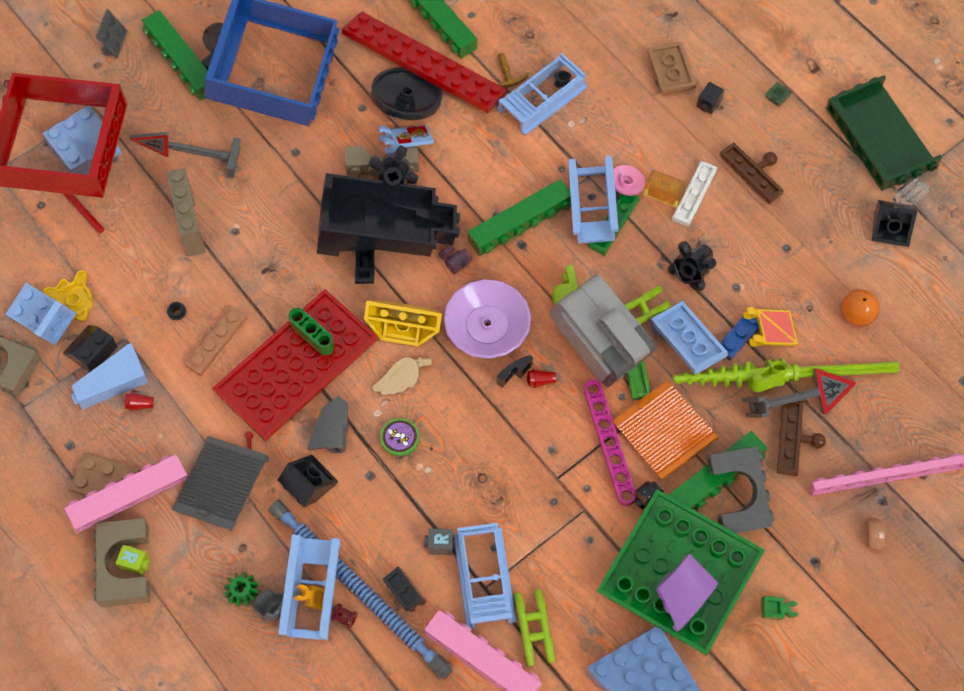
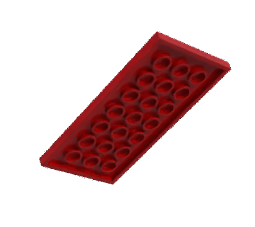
(289, 371)

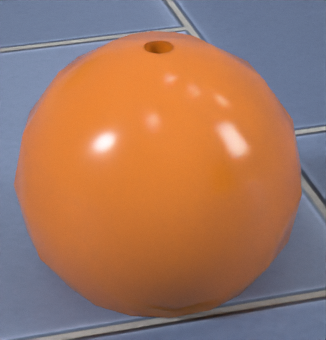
(860, 307)

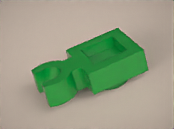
(775, 608)

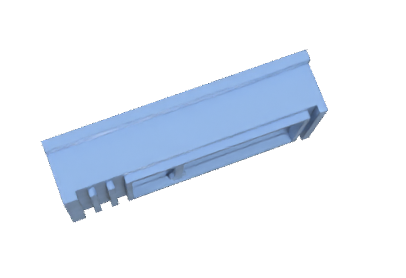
(529, 115)
(593, 231)
(309, 552)
(489, 607)

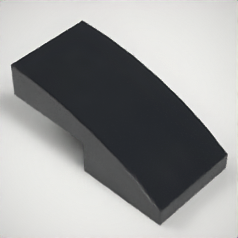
(518, 368)

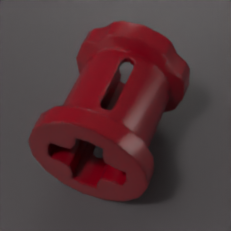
(336, 616)

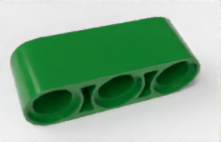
(308, 323)

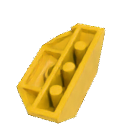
(402, 322)

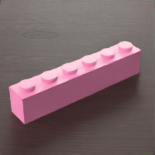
(125, 493)
(479, 655)

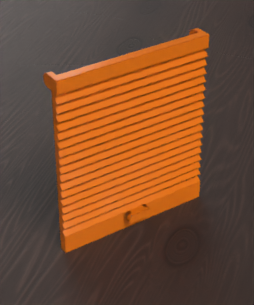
(665, 430)

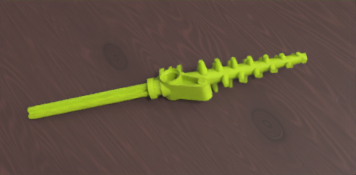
(778, 373)

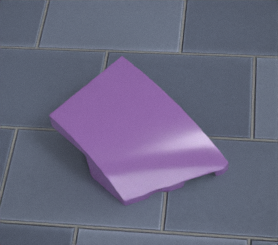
(685, 590)

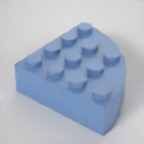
(643, 665)

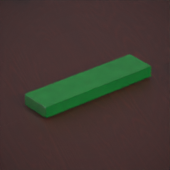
(625, 207)

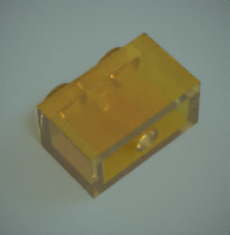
(664, 188)

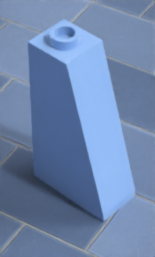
(109, 379)

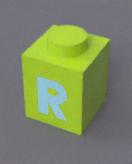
(133, 560)

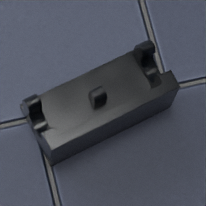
(404, 589)

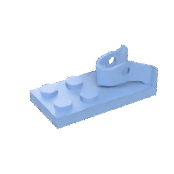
(688, 337)

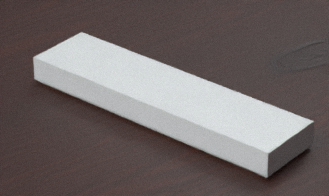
(694, 194)

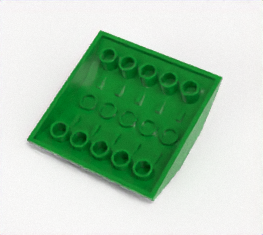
(658, 545)

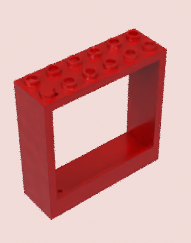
(69, 91)

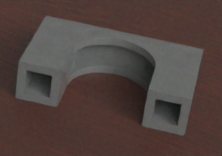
(756, 513)

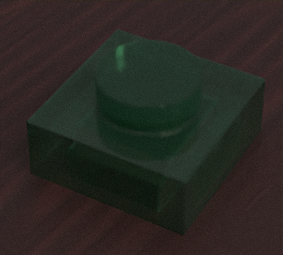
(778, 94)

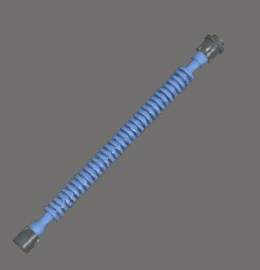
(369, 597)

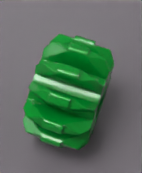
(248, 590)

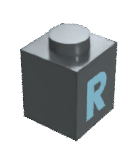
(439, 541)

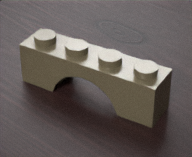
(357, 160)

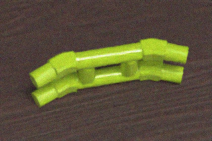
(641, 302)
(527, 637)

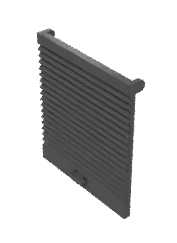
(220, 483)

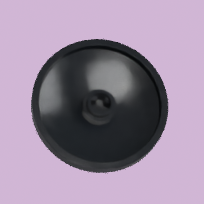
(405, 94)

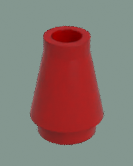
(539, 378)
(138, 402)

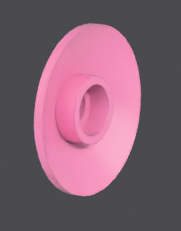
(628, 180)

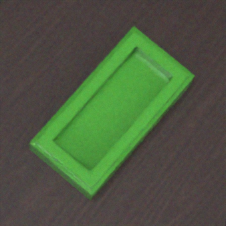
(638, 382)

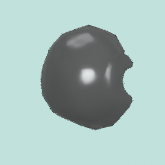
(268, 605)

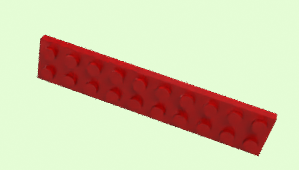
(424, 62)

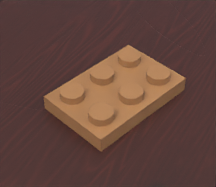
(671, 68)
(97, 472)

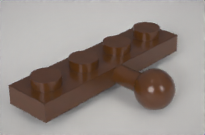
(753, 172)
(791, 438)

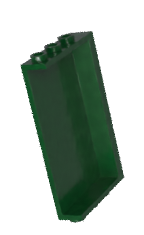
(880, 134)

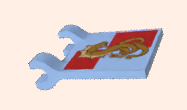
(405, 136)

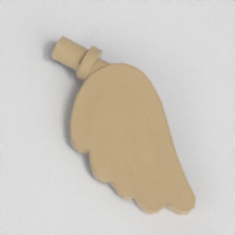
(401, 376)

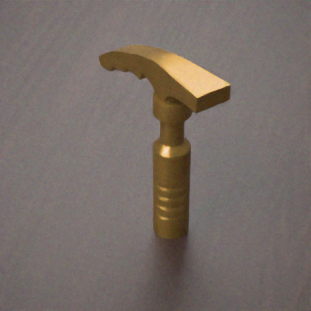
(509, 81)

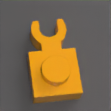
(312, 595)

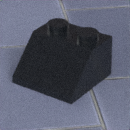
(893, 223)
(91, 348)
(307, 480)

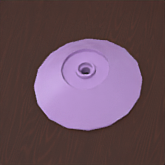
(487, 303)

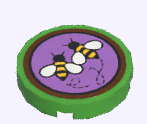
(399, 437)

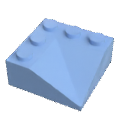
(76, 140)

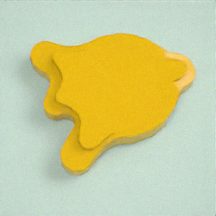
(73, 295)

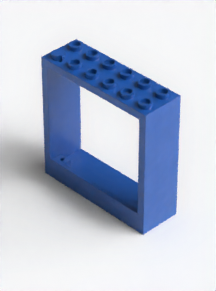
(280, 18)

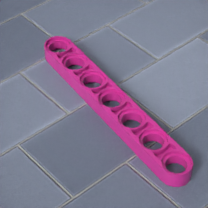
(609, 451)

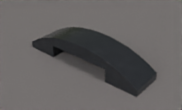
(365, 266)

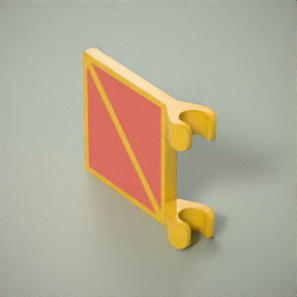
(775, 327)

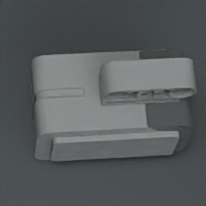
(602, 330)

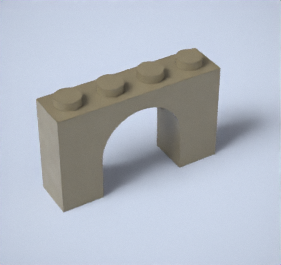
(185, 214)
(19, 367)
(109, 538)

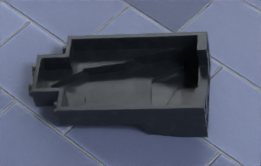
(383, 217)

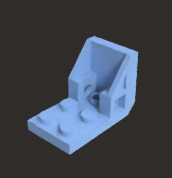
(40, 314)

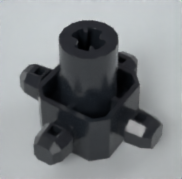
(394, 163)
(693, 264)

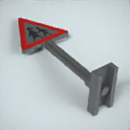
(160, 143)
(829, 390)

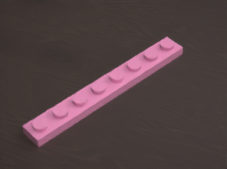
(880, 475)

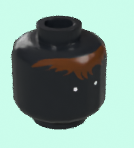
(645, 493)

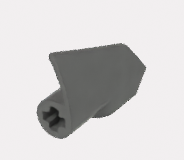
(331, 427)

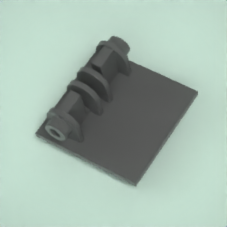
(111, 34)

